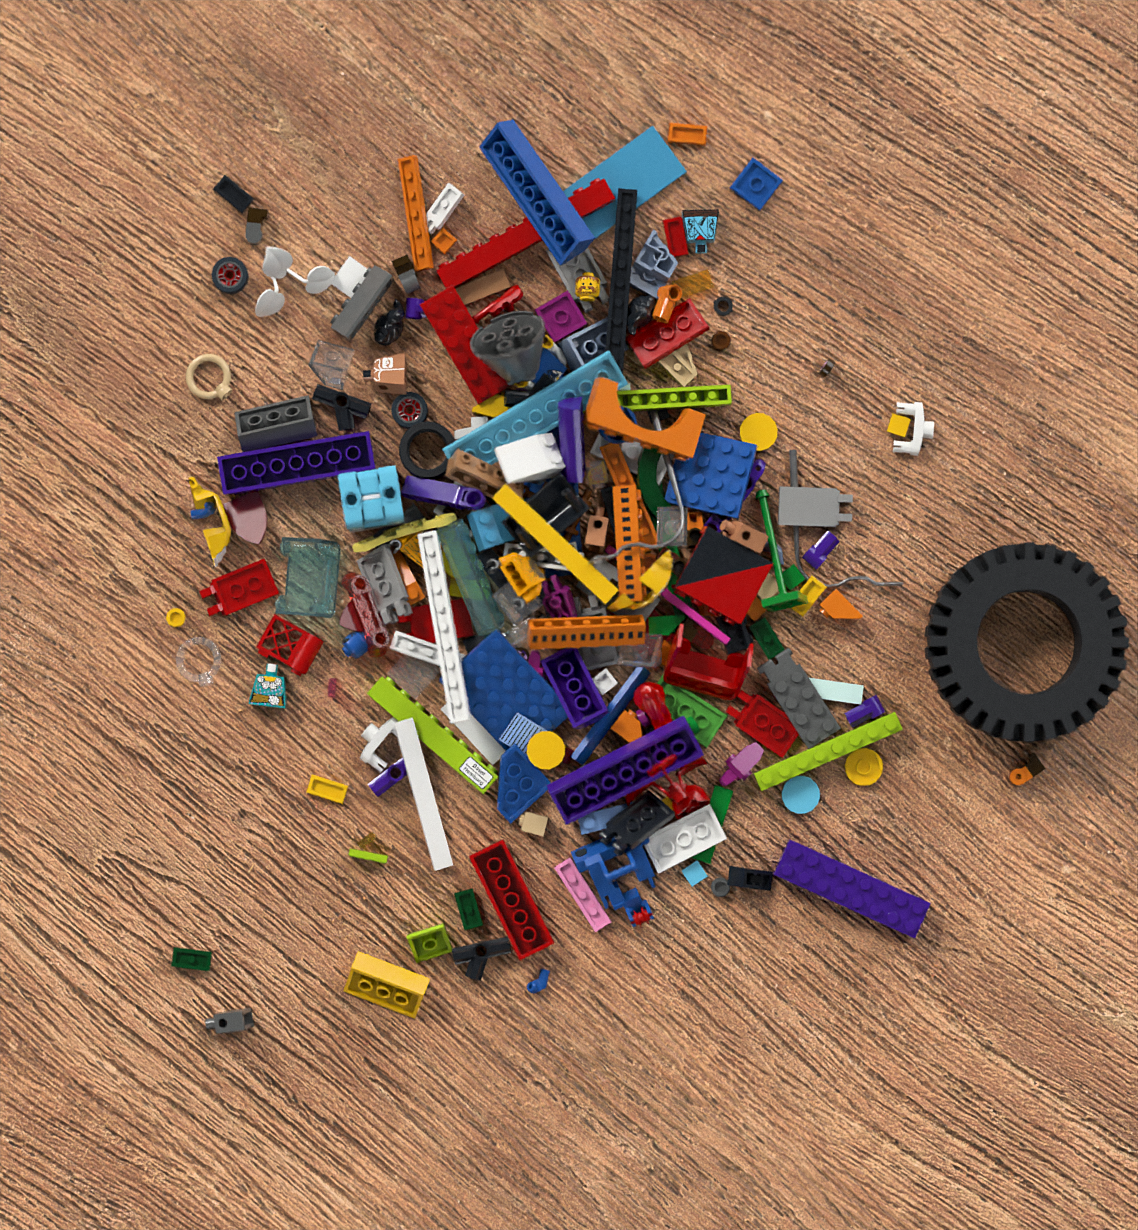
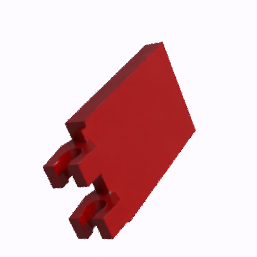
(241, 588)
(422, 622)
(764, 723)

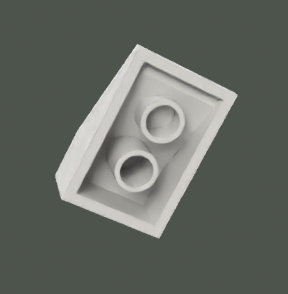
(530, 459)

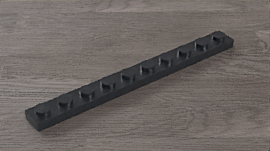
(621, 274)

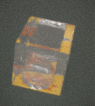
(597, 474)

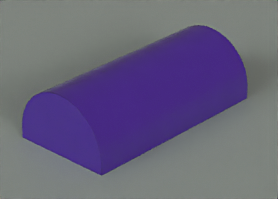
(572, 438)
(575, 687)

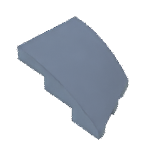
(652, 266)

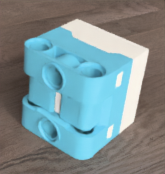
(371, 499)

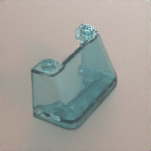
(310, 577)

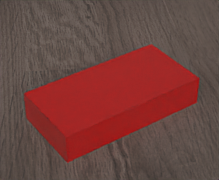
(675, 236)

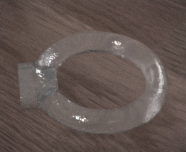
(206, 678)

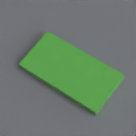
(683, 702)

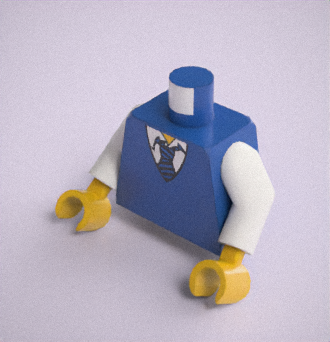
(552, 363)

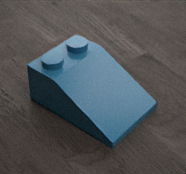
(487, 527)

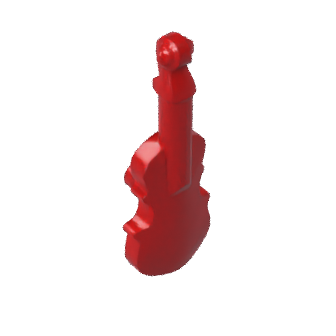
(506, 301)

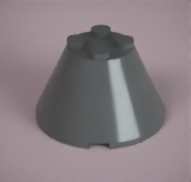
(511, 345)

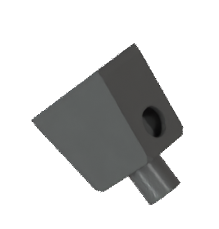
(236, 1021)

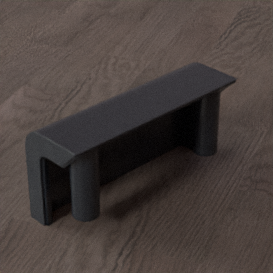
(556, 505)

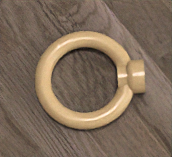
(222, 390)

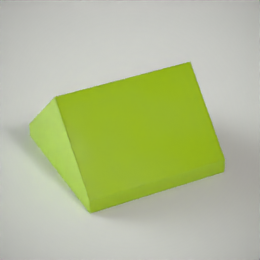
(429, 942)

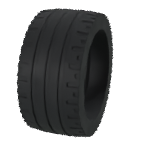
(408, 437)

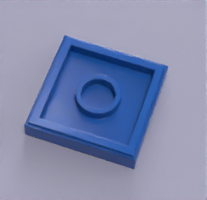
(756, 184)

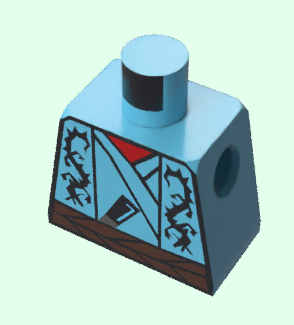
(700, 227)

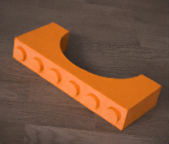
(606, 414)

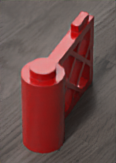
(302, 654)

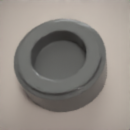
(719, 887)

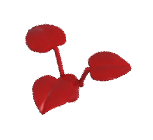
(676, 791)

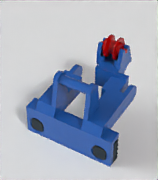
(592, 858)

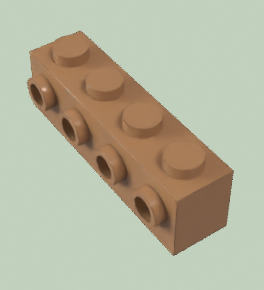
(479, 474)

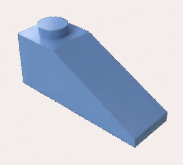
(597, 819)

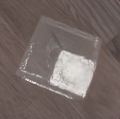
(331, 363)

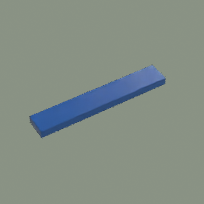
(615, 709)

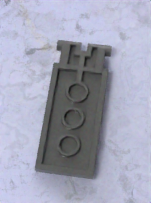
(799, 699)

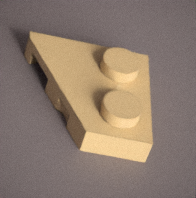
(680, 365)

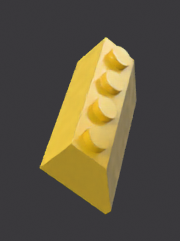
(386, 984)

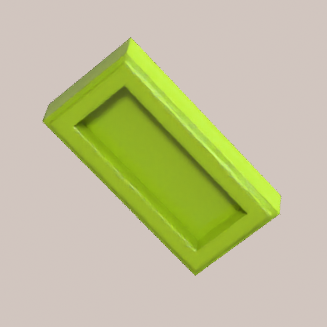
(368, 855)

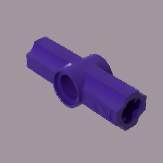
(385, 781)

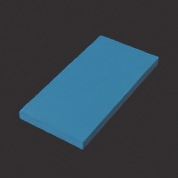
(640, 165)

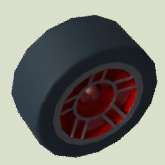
(226, 266)
(411, 400)

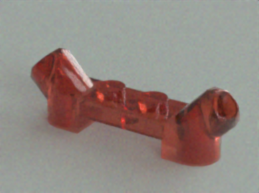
(373, 630)

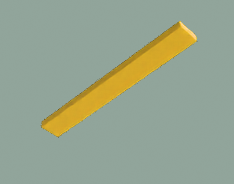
(555, 544)

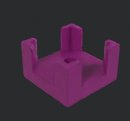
(561, 316)

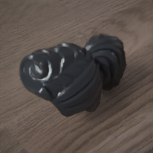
(640, 312)
(389, 325)

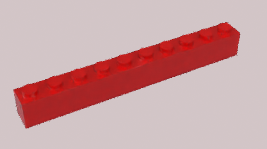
(517, 238)

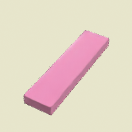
(582, 894)

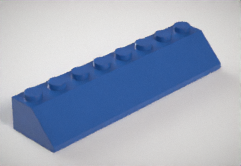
(536, 191)

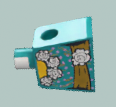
(269, 689)

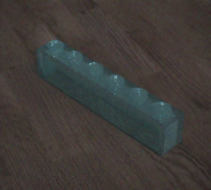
(470, 577)

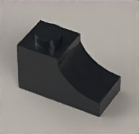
(750, 878)

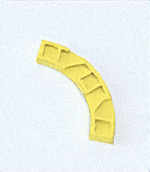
(404, 529)

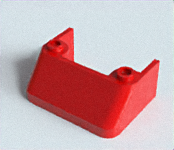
(703, 672)

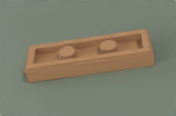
(483, 287)

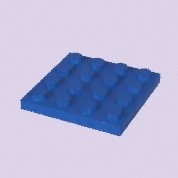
(715, 476)

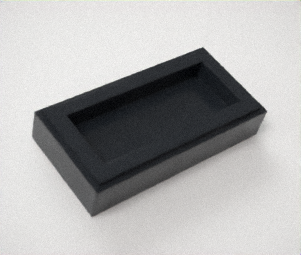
(233, 194)

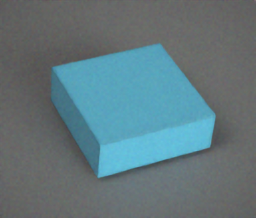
(694, 873)

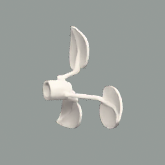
(276, 266)

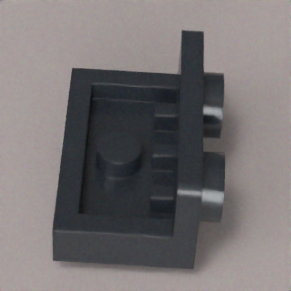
(738, 634)

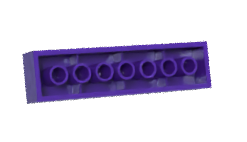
(295, 463)
(623, 770)
(851, 888)

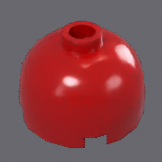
(696, 801)

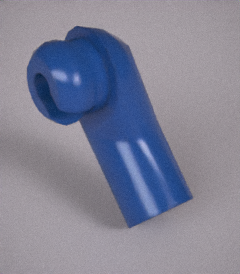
(203, 513)
(540, 983)

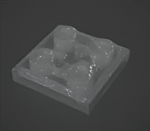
(413, 674)

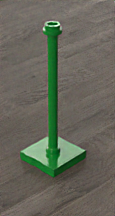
(784, 599)

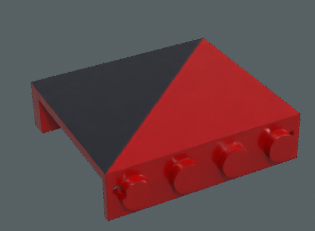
(722, 576)

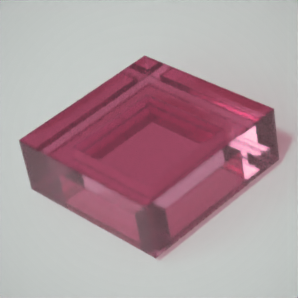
(332, 687)

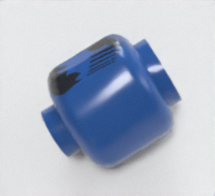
(354, 645)

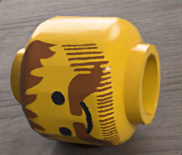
(587, 287)

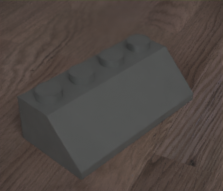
(362, 303)
(275, 424)

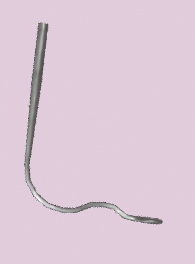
(667, 459)
(794, 483)

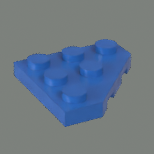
(518, 783)

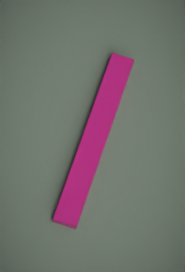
(686, 610)

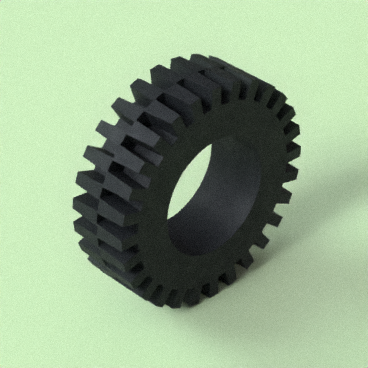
(1095, 628)

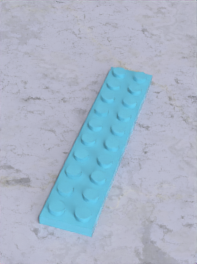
(537, 413)

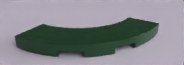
(647, 480)

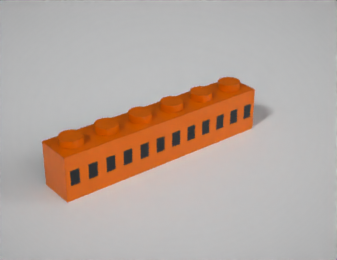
(628, 531)
(586, 632)

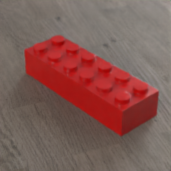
(455, 329)
(511, 899)

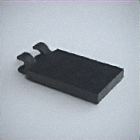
(636, 823)

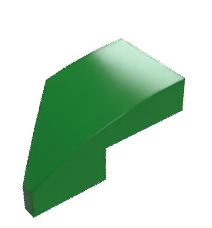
(665, 624)

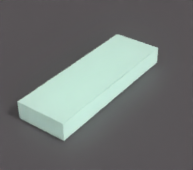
(838, 691)

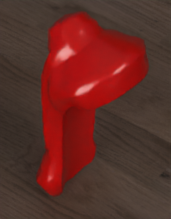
(651, 700)

